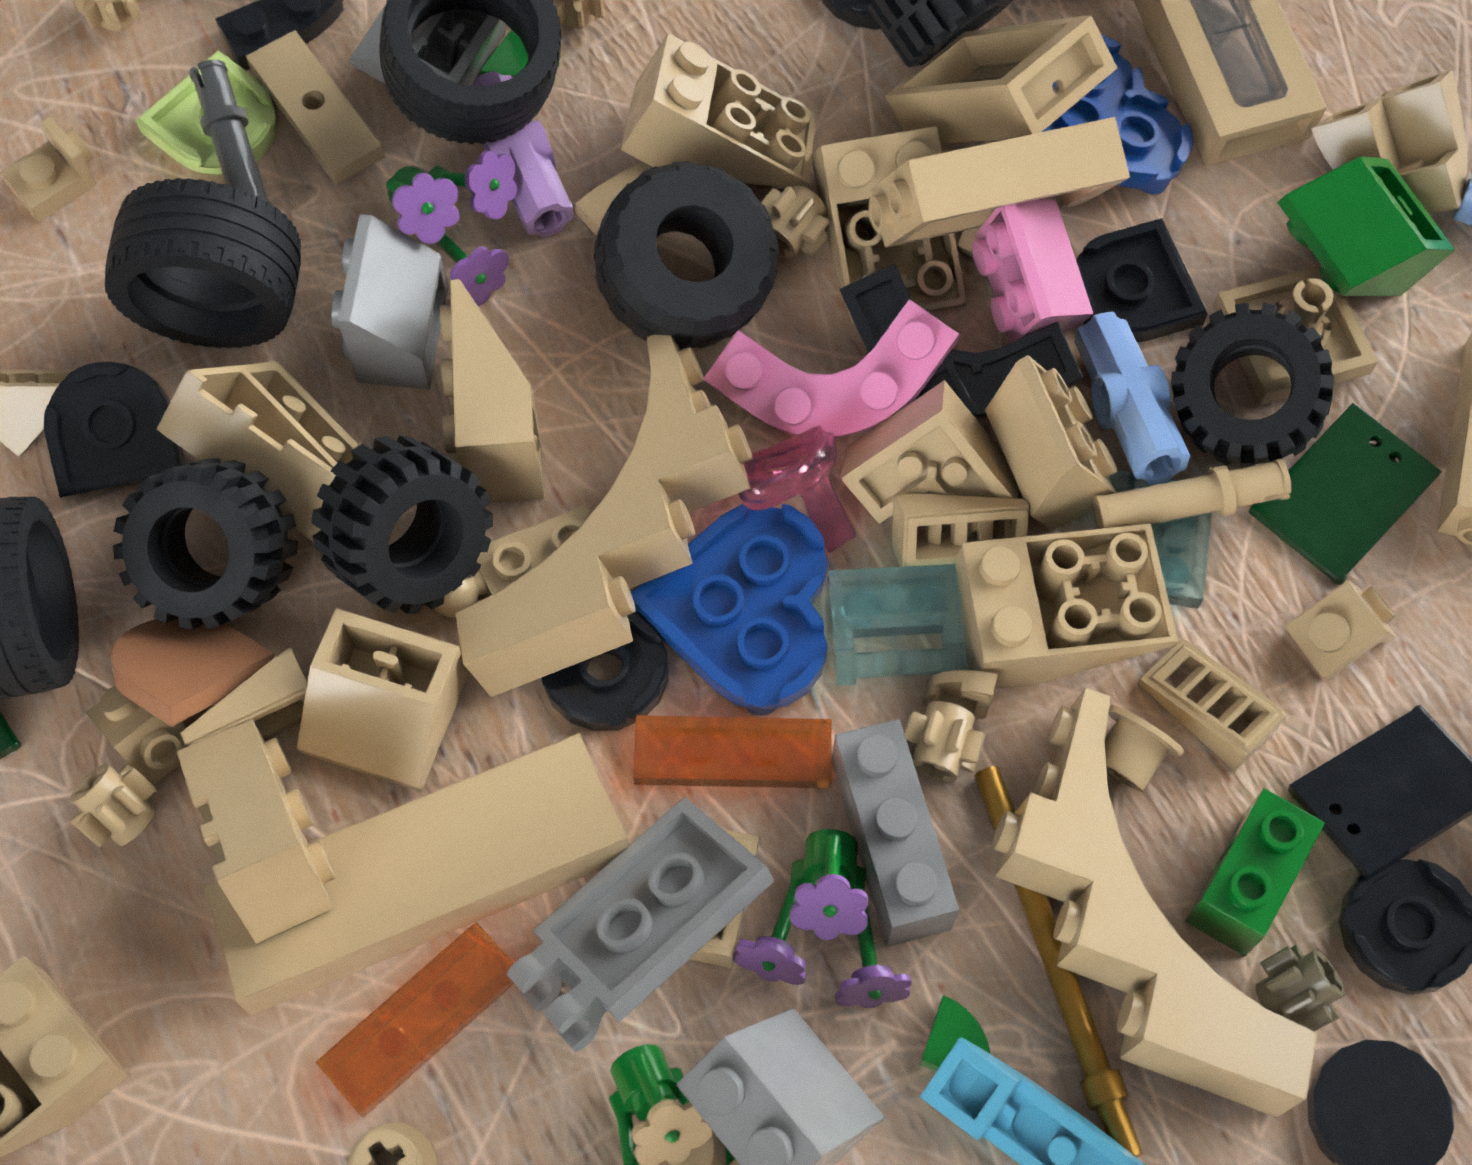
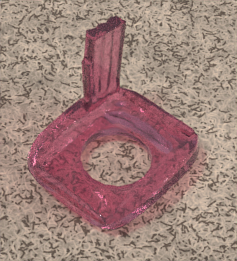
(808, 462)

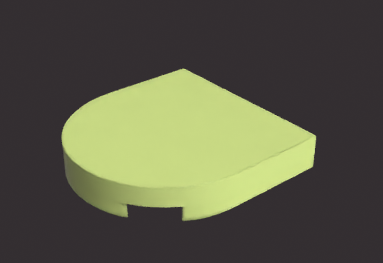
(176, 125)

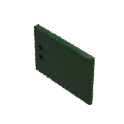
(1347, 493)

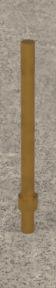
(1102, 1085)

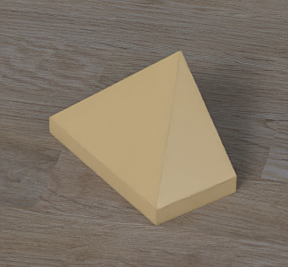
(23, 404)

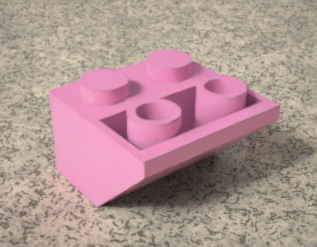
(1030, 269)

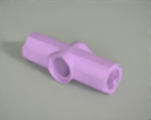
(540, 194)

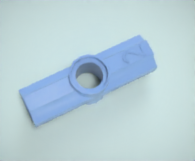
(1131, 399)

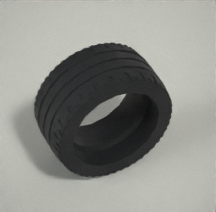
(468, 111)
(203, 263)
(35, 601)

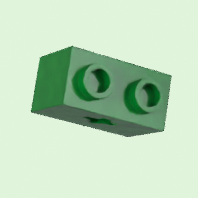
(1255, 872)

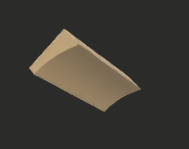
(432, 871)

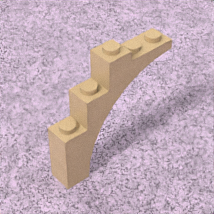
(581, 593)
(1177, 1008)

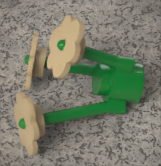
(649, 1091)

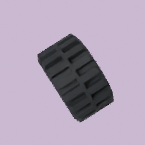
(927, 26)
(1242, 335)
(369, 500)
(159, 556)

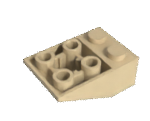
(717, 116)
(844, 184)
(491, 405)
(1062, 602)

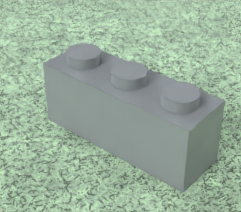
(894, 833)

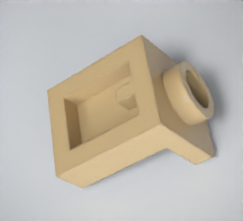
(52, 172)

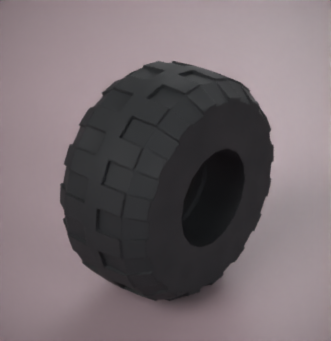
(714, 211)

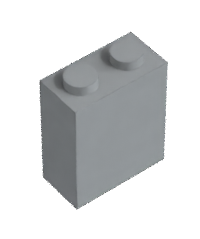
(779, 1096)

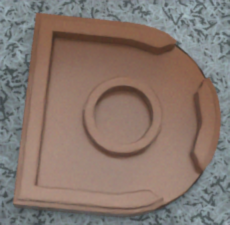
(181, 669)

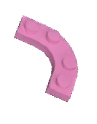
(841, 401)

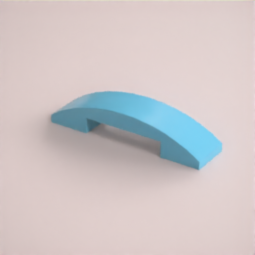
(1016, 1113)

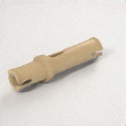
(1216, 492)

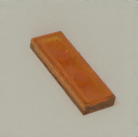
(733, 751)
(418, 1020)

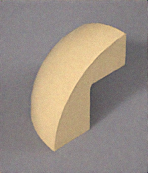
(1413, 128)

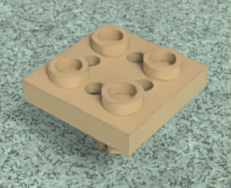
(1319, 307)

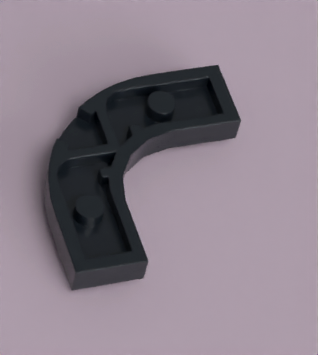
(269, 20)
(972, 376)

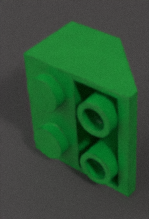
(1365, 229)

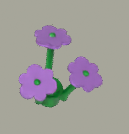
(427, 207)
(828, 898)

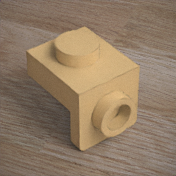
(1342, 627)
(138, 735)

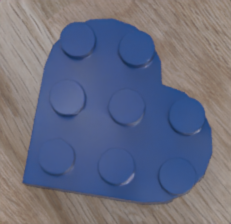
(1149, 133)
(747, 607)

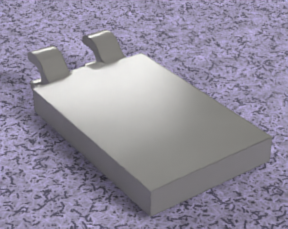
(638, 922)

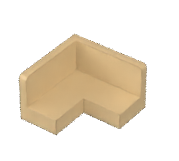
(925, 449)

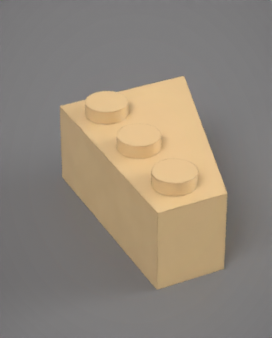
(263, 421)
(256, 830)

